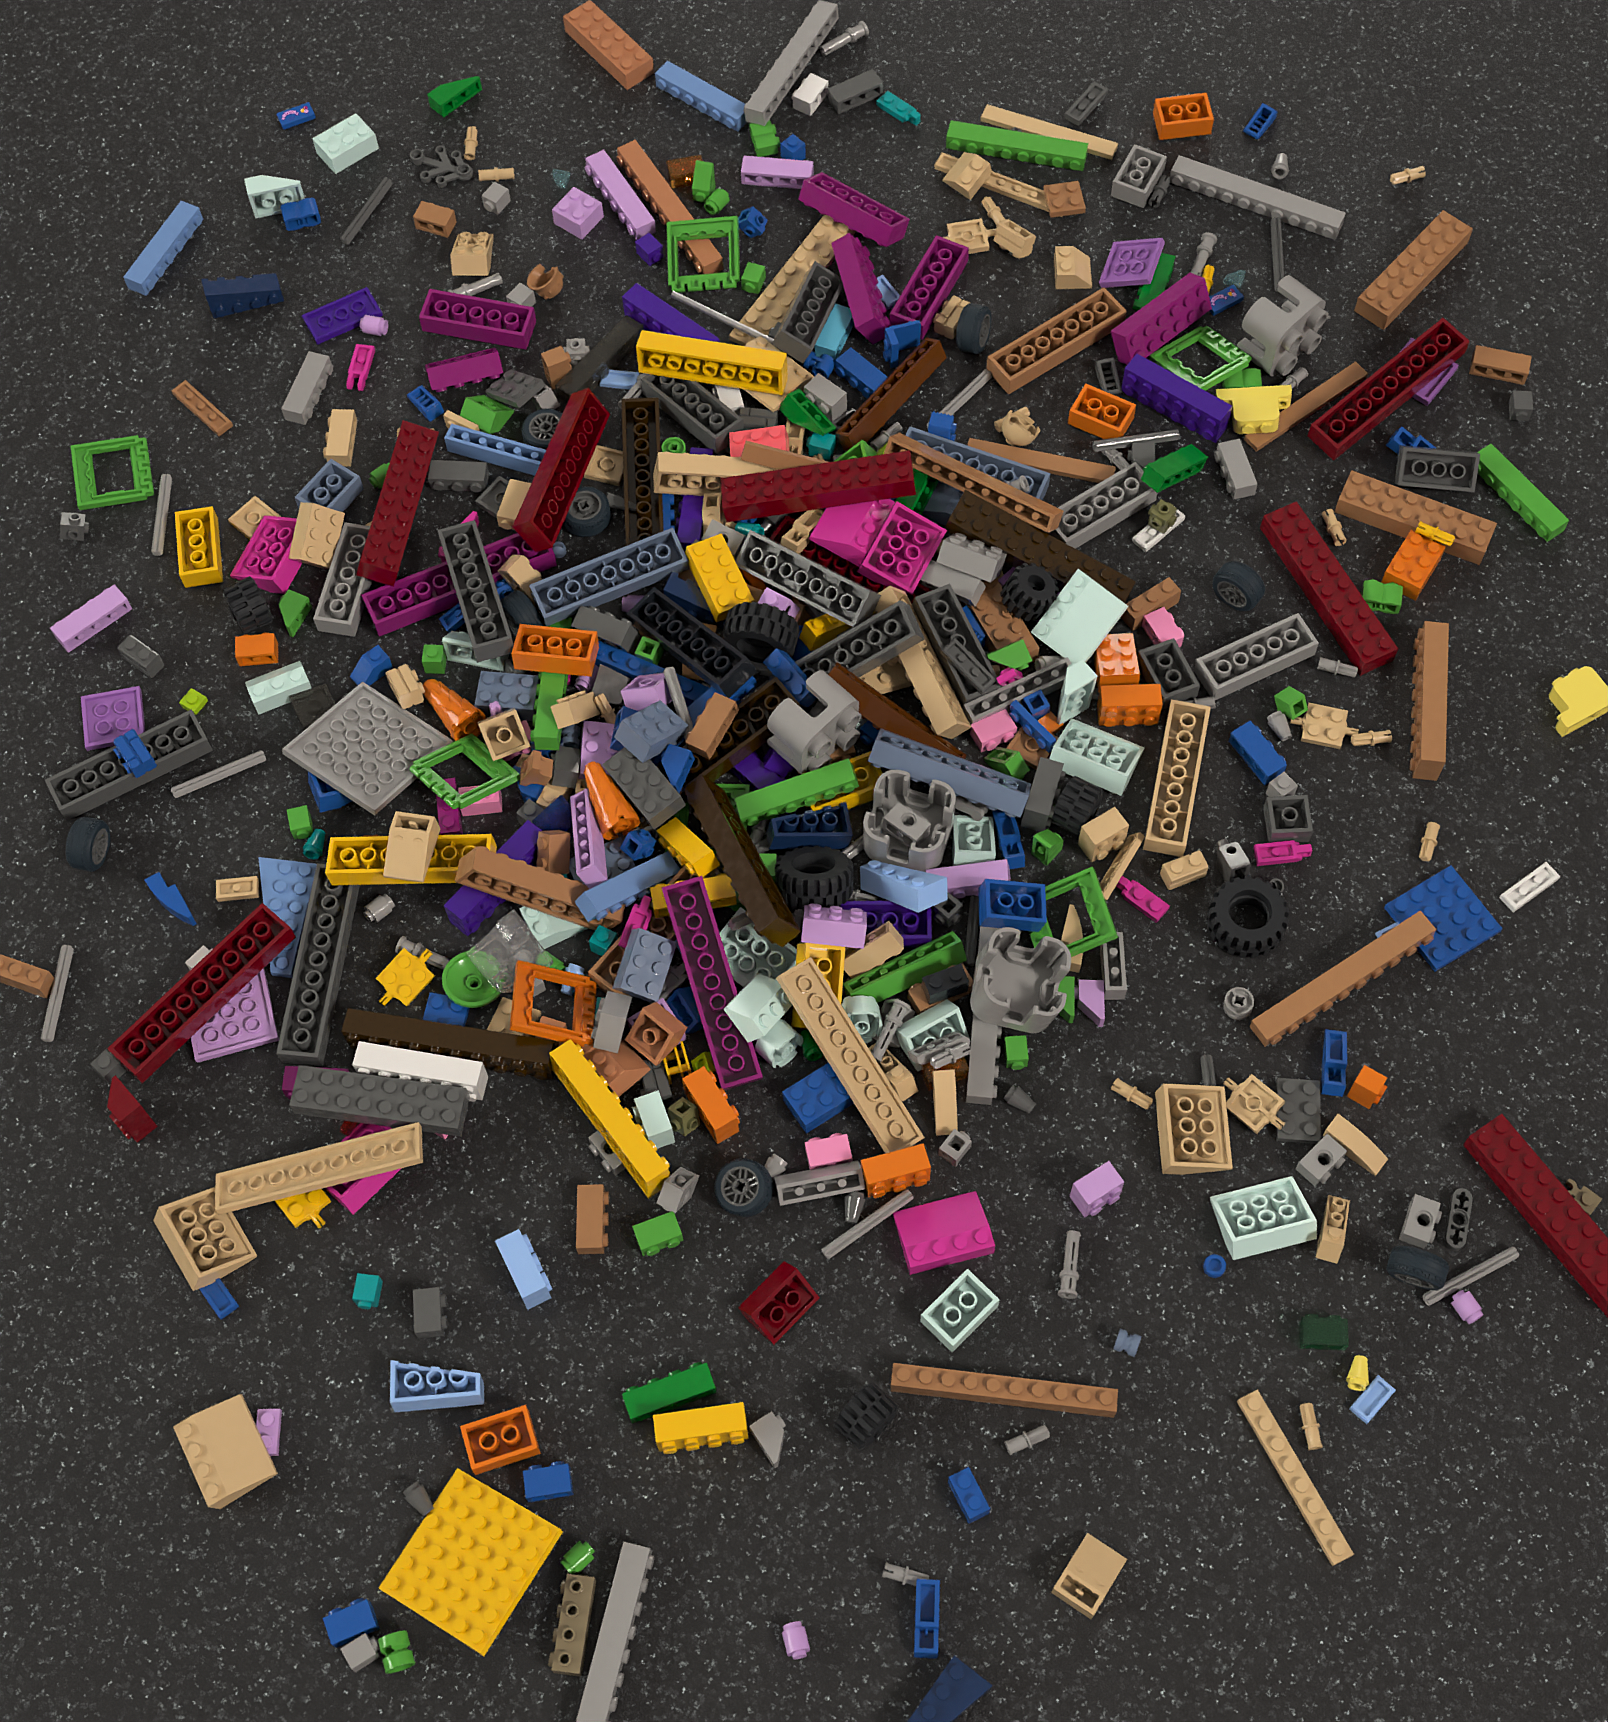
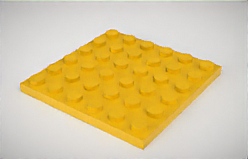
(471, 1561)

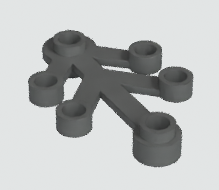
(462, 172)

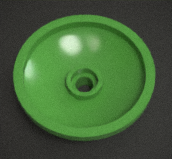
(457, 982)

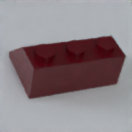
(128, 1113)
(779, 1302)

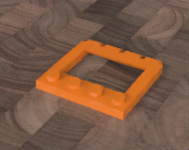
(523, 1002)

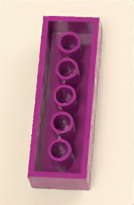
(853, 209)
(930, 284)
(861, 287)
(1162, 318)
(477, 319)

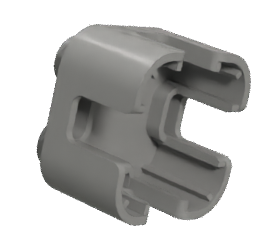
(1286, 331)
(811, 737)
(936, 807)
(1018, 983)

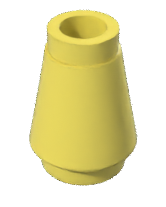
(1358, 1374)

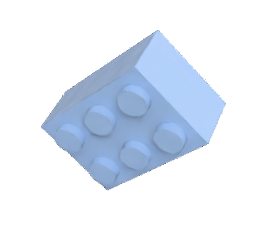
(524, 1268)

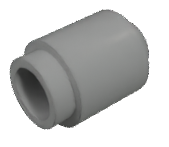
(378, 908)

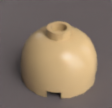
(1019, 429)

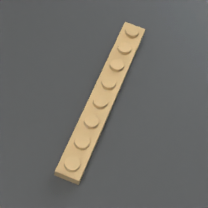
(1295, 1478)

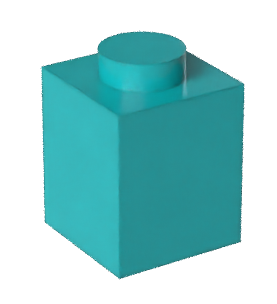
(821, 445)
(602, 940)
(367, 1290)

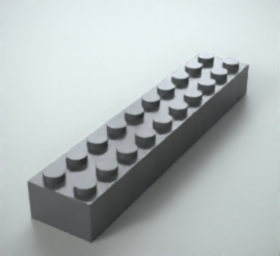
(317, 971)

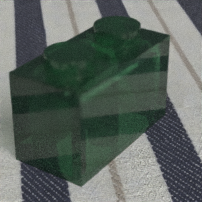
(1323, 1333)

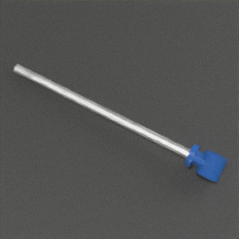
(823, 365)

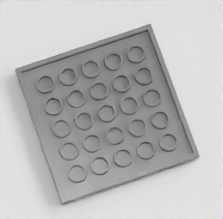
(365, 747)

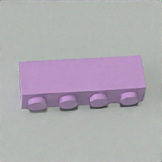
(775, 172)
(91, 618)
(967, 878)

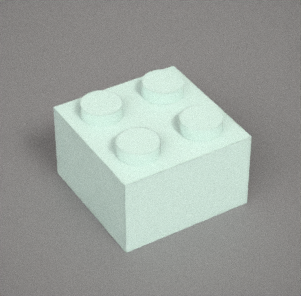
(654, 1119)

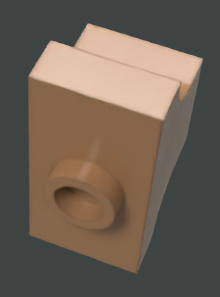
(536, 769)

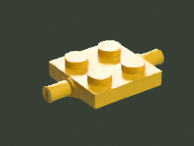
(405, 977)
(304, 1207)

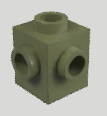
(1162, 516)
(683, 1116)

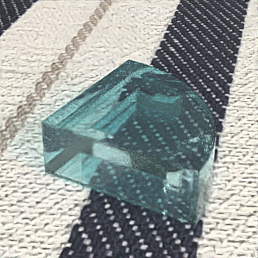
(561, 177)
(1235, 278)

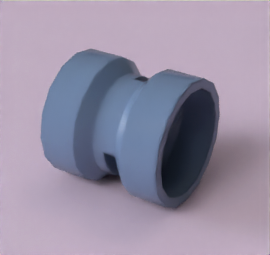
(570, 736)
(1126, 1342)

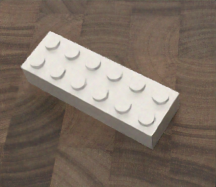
(421, 1067)

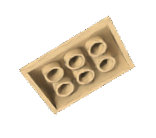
(797, 377)
(1193, 1129)
(201, 1240)
(225, 1451)

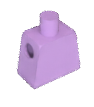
(775, 599)

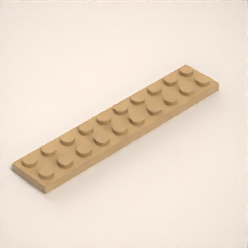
(779, 294)
(849, 1057)
(319, 1168)

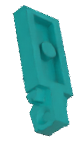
(898, 108)

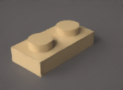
(452, 418)
(237, 888)

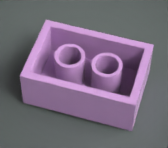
(595, 744)
(834, 926)

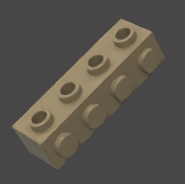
(573, 1625)

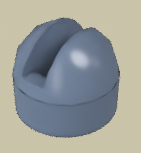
(559, 549)

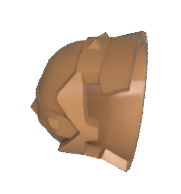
(546, 284)

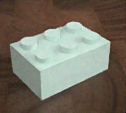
(345, 143)
(959, 1310)

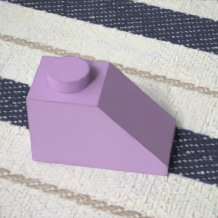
(1091, 999)

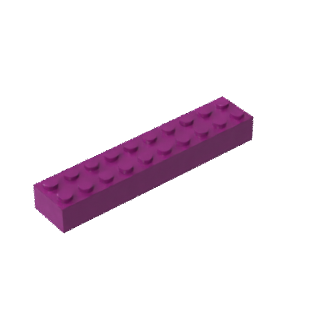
(433, 588)
(710, 981)

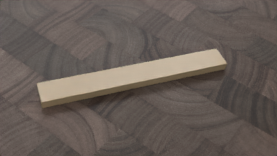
(1009, 120)
(1002, 184)

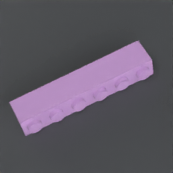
(620, 195)
(587, 841)

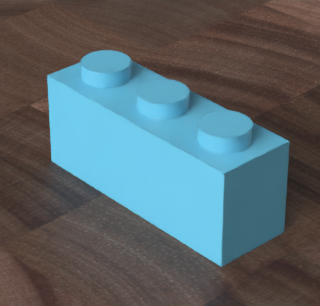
(835, 332)

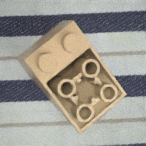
(472, 254)
(410, 846)
(1089, 1576)

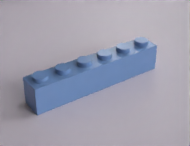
(701, 95)
(163, 248)
(493, 449)
(626, 887)

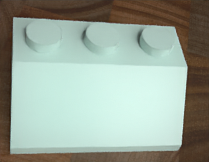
(459, 649)
(276, 686)
(1076, 691)
(758, 1007)
(930, 1025)

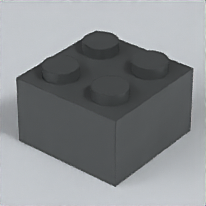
(1288, 818)

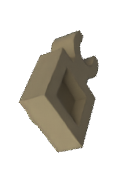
(1585, 1197)

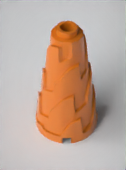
(455, 712)
(610, 806)

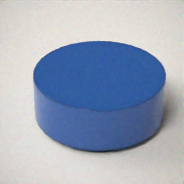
(1214, 1266)

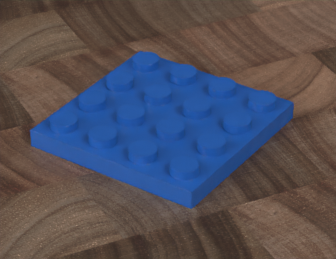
(1454, 912)

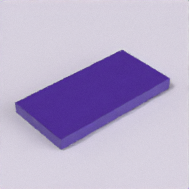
(341, 315)

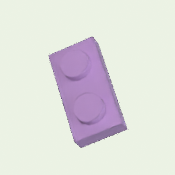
(269, 1428)

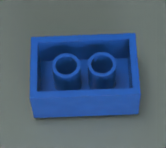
(1012, 905)
(816, 1098)

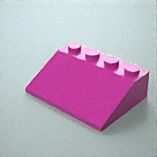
(851, 528)
(902, 549)
(268, 554)
(357, 1192)
(944, 1232)

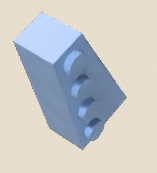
(903, 885)
(432, 1388)

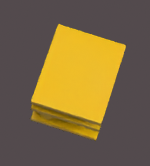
(676, 1055)

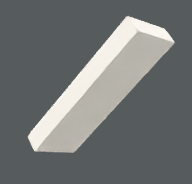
(1149, 536)
(1529, 887)

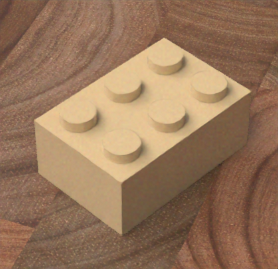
(316, 535)

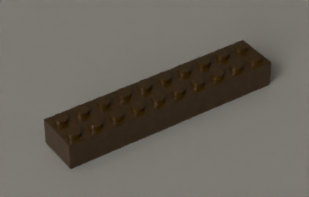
(640, 454)
(1028, 544)
(741, 739)
(741, 862)
(495, 1049)

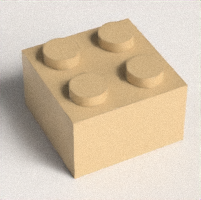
(1103, 835)

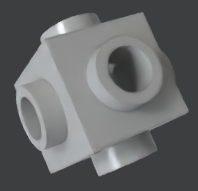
(577, 350)

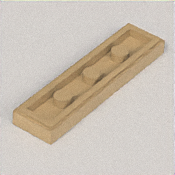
(1120, 863)

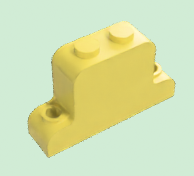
(1256, 407)
(1579, 699)

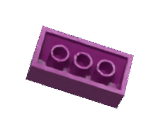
(463, 369)

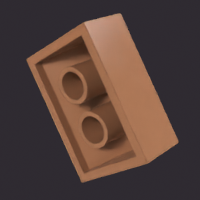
(619, 1069)

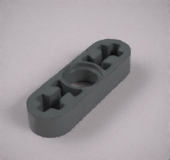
(1449, 1233)

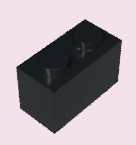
(945, 984)

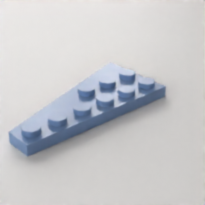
(287, 894)

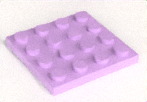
(239, 1024)

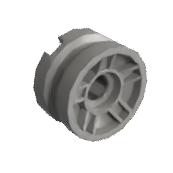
(1237, 1011)

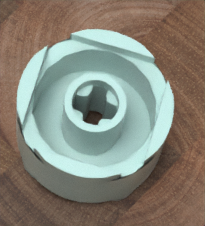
(864, 1015)
(779, 1044)

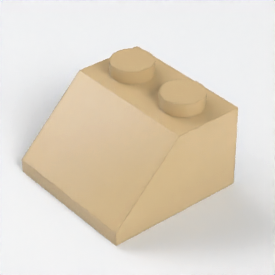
(968, 174)
(1071, 268)
(503, 734)

